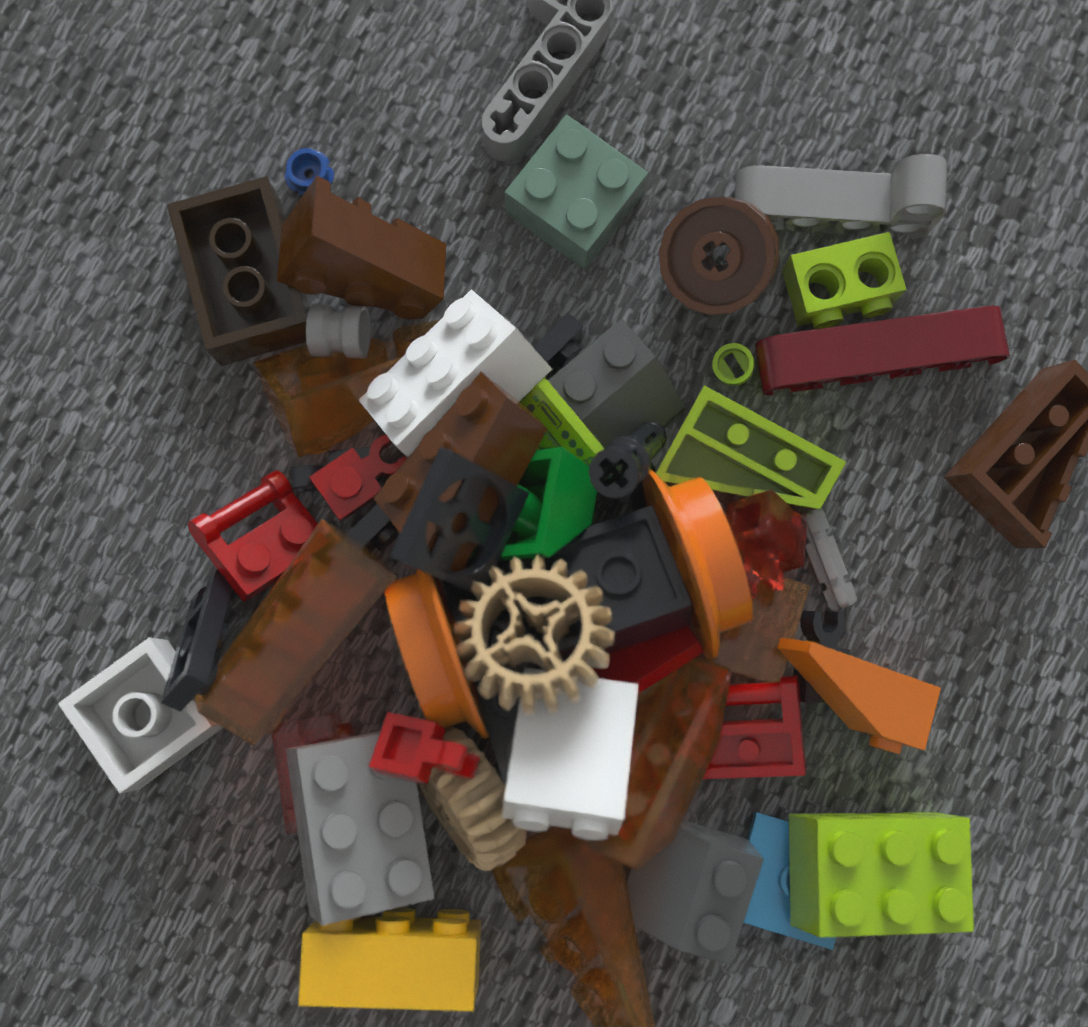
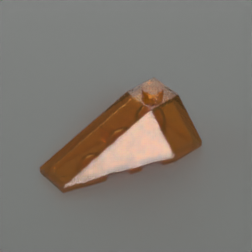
(588, 922)

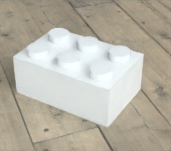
(444, 363)

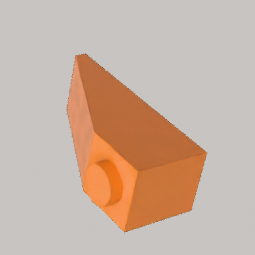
(866, 696)

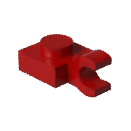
(414, 746)

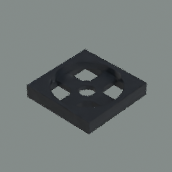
(492, 537)

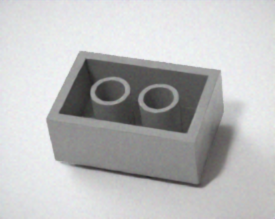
(356, 831)

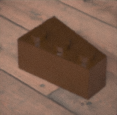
(359, 257)
(1027, 456)

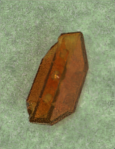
(671, 749)

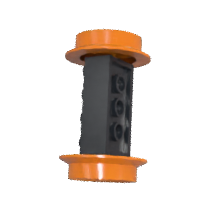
(655, 573)

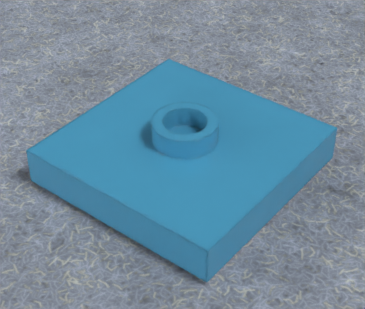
(771, 895)

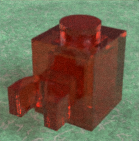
(767, 537)

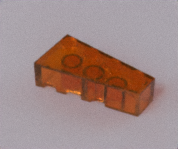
(294, 632)

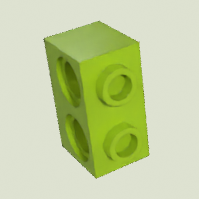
(838, 271)

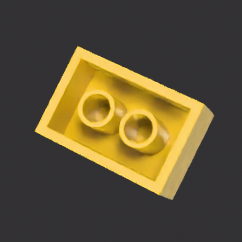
(393, 962)

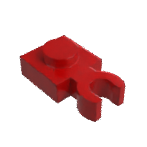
(351, 481)

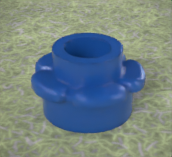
(303, 161)

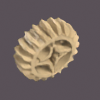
(517, 648)
(473, 810)

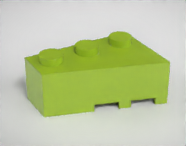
(748, 455)

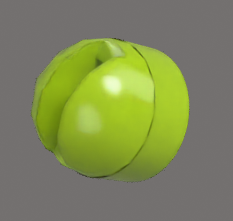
(723, 370)

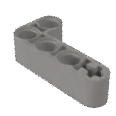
(542, 72)
(838, 200)

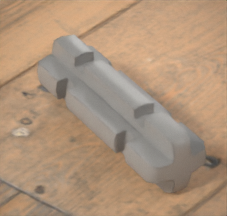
(827, 562)

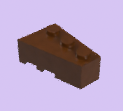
(482, 427)

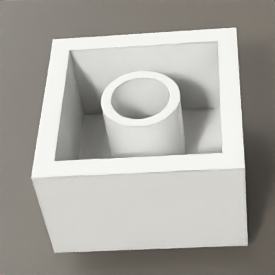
(127, 724)

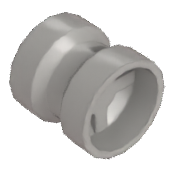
(338, 331)

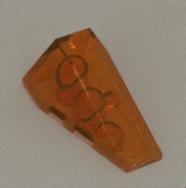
(320, 395)

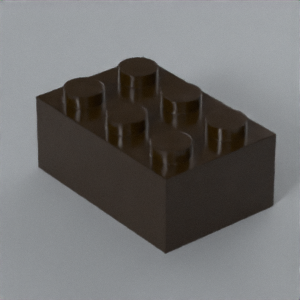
(231, 269)

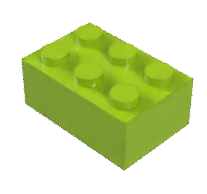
(880, 873)

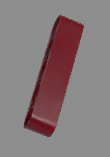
(881, 348)

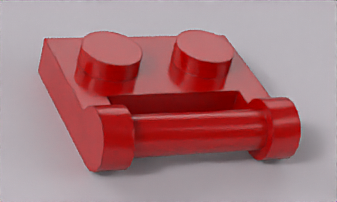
(267, 550)
(762, 745)

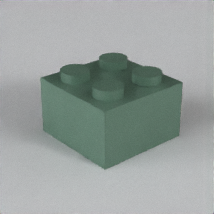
(575, 191)

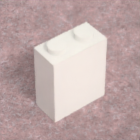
(573, 762)

